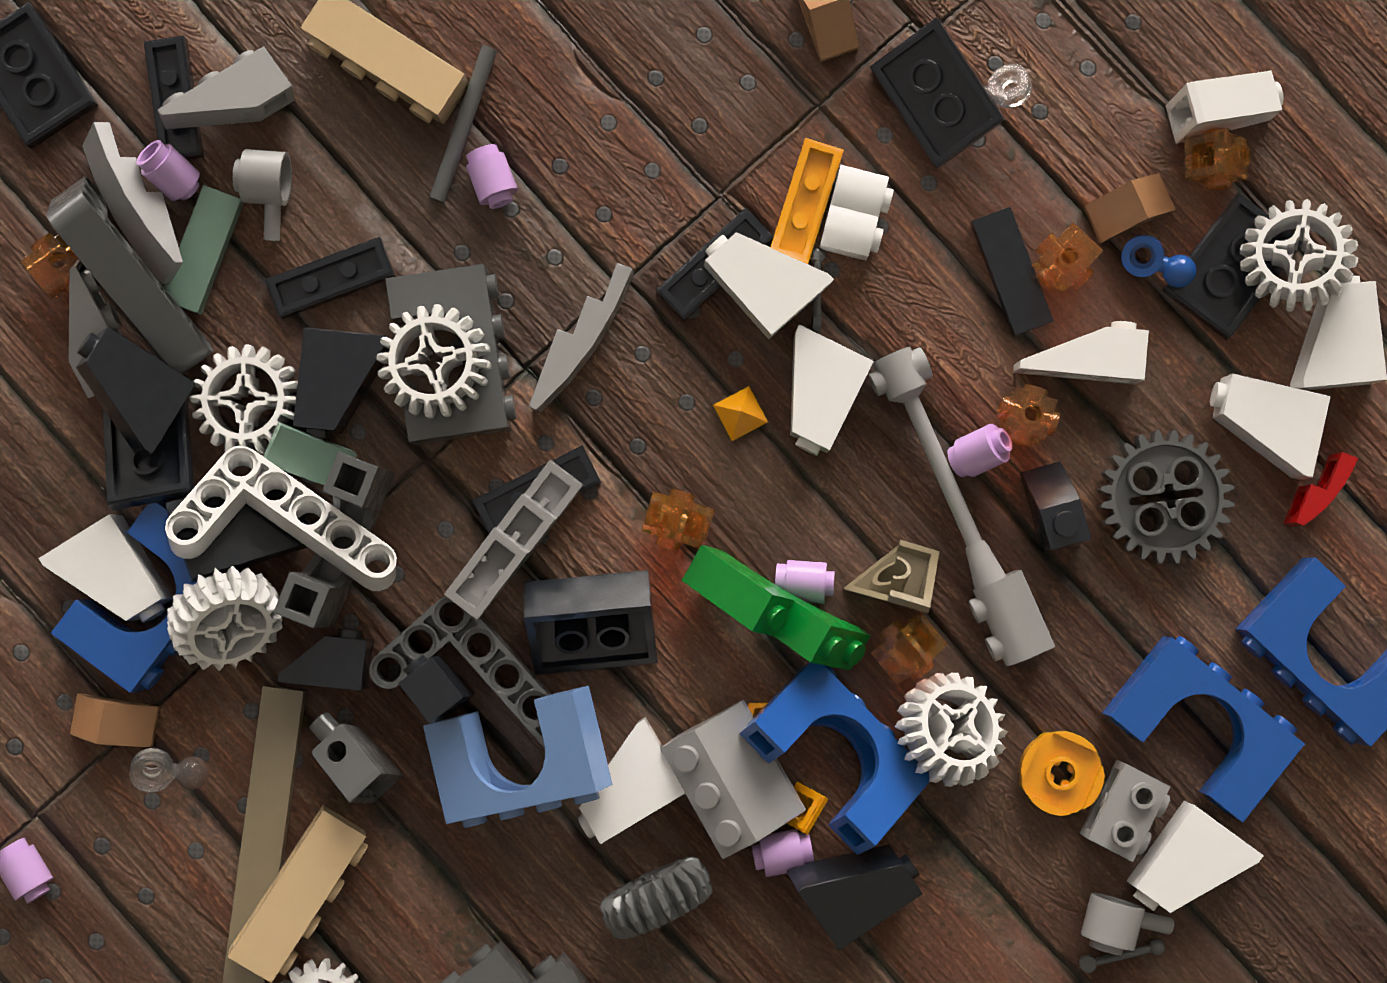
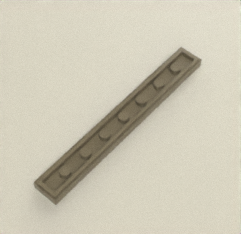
(266, 810)

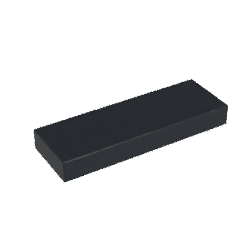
(168, 74)
(1011, 271)
(330, 278)
(692, 282)
(497, 503)

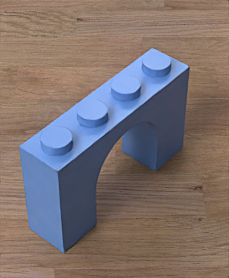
(474, 788)

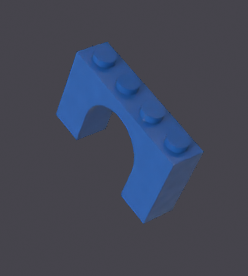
(1280, 632)
(118, 651)
(1259, 743)
(886, 780)

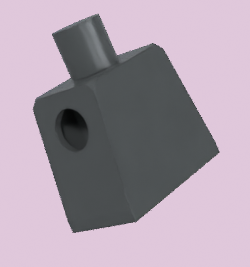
(352, 760)

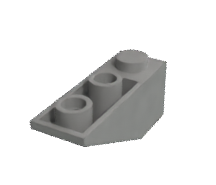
(239, 94)
(87, 314)

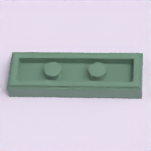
(204, 247)

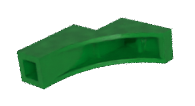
(774, 611)

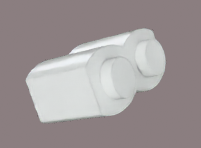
(855, 213)

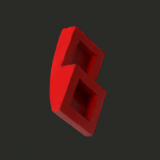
(1313, 499)

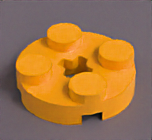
(1082, 761)

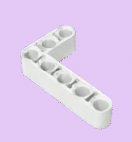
(283, 512)

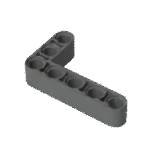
(83, 224)
(487, 666)

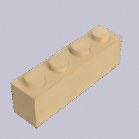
(385, 57)
(297, 894)

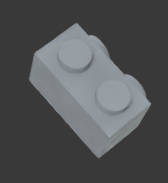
(1126, 811)

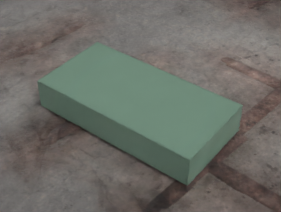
(303, 453)

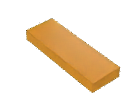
(806, 199)

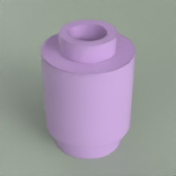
(168, 171)
(491, 176)
(980, 451)
(806, 580)
(782, 852)
(24, 871)

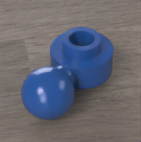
(1176, 270)

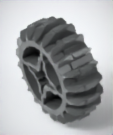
(656, 898)

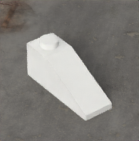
(1105, 355)

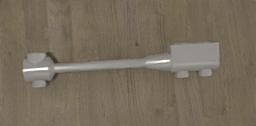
(1000, 597)

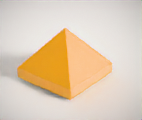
(740, 413)
(813, 802)

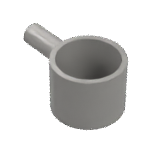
(266, 180)
(1116, 923)

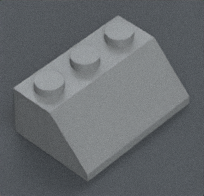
(730, 783)

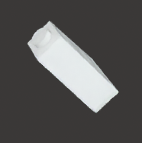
(1224, 103)
(763, 280)
(1343, 341)
(823, 388)
(1273, 420)
(111, 570)
(640, 786)
(1189, 860)

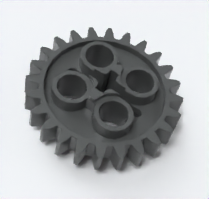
(1170, 532)

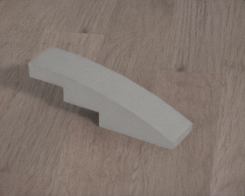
(137, 212)
(572, 351)
(513, 540)

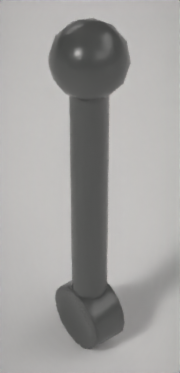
(817, 256)
(1088, 963)

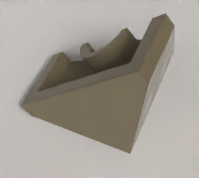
(901, 577)

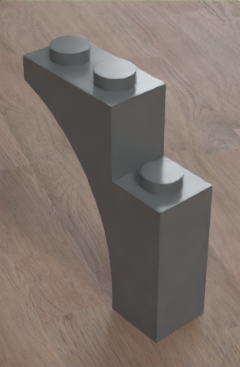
(500, 966)

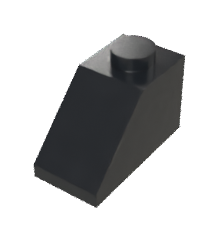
(1054, 507)
(333, 662)
(434, 687)

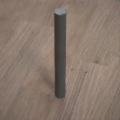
(463, 124)

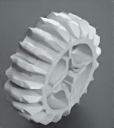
(1314, 258)
(416, 364)
(245, 385)
(224, 618)
(972, 733)

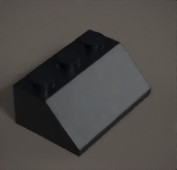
(590, 622)

